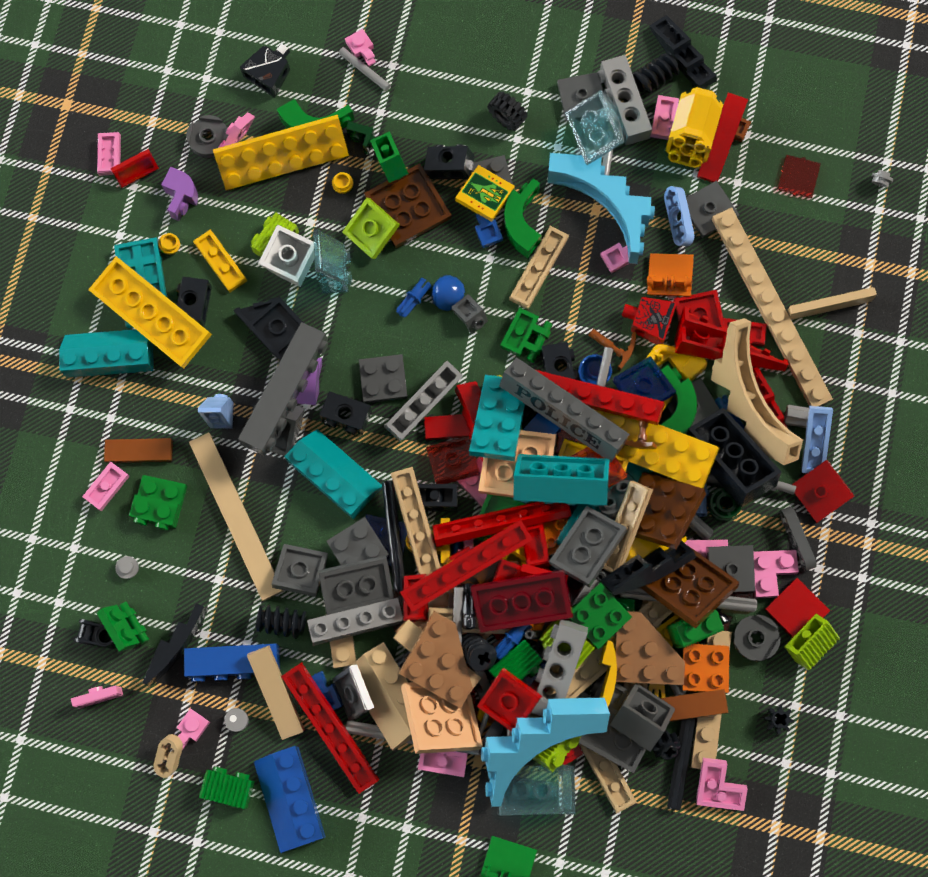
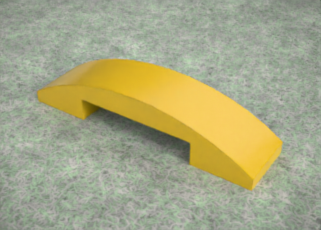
(608, 659)

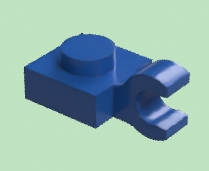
(488, 231)
(328, 691)

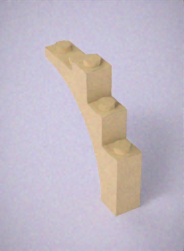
(746, 401)

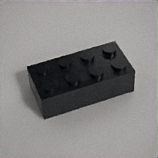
(739, 462)

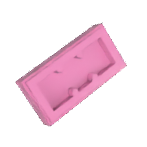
(108, 152)
(96, 695)

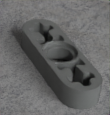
(797, 538)

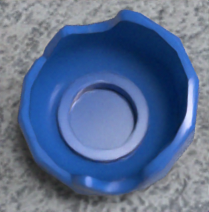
(447, 292)
(590, 368)

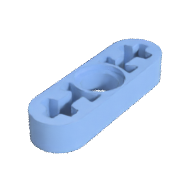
(683, 230)

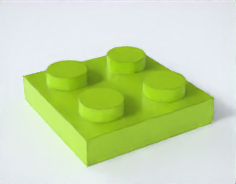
(371, 228)

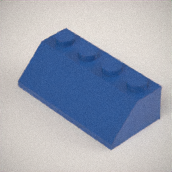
(289, 799)

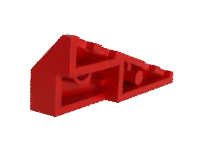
(704, 340)

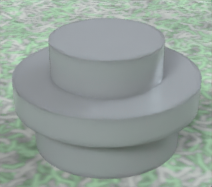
(881, 178)
(127, 567)

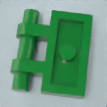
(520, 331)
(118, 628)

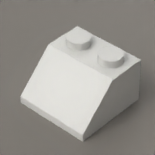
(288, 255)

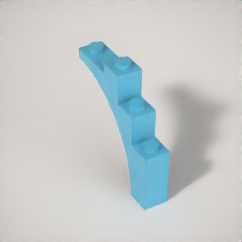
(610, 191)
(560, 721)

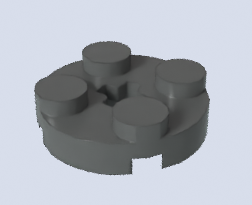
(201, 128)
(769, 636)

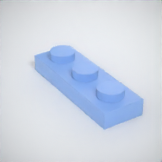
(816, 437)

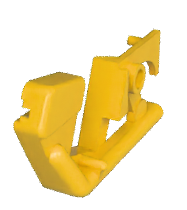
(686, 365)

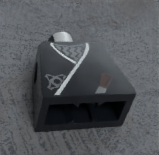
(267, 69)

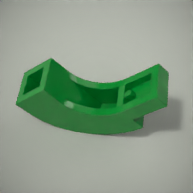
(292, 115)
(519, 233)
(687, 402)

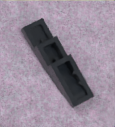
(686, 56)
(643, 571)
(170, 652)

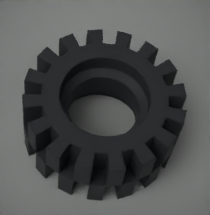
(507, 111)

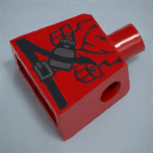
(651, 318)

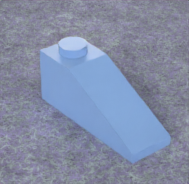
(217, 411)

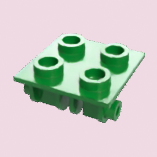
(600, 614)
(508, 859)

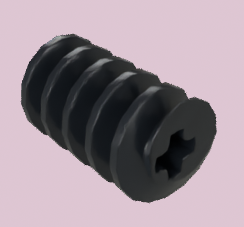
(655, 72)
(280, 622)
(478, 652)

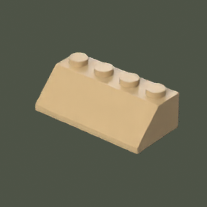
(384, 687)

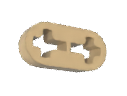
(172, 757)

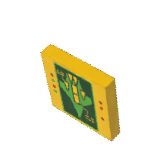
(484, 193)

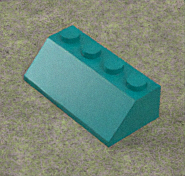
(105, 353)
(333, 472)
(561, 479)

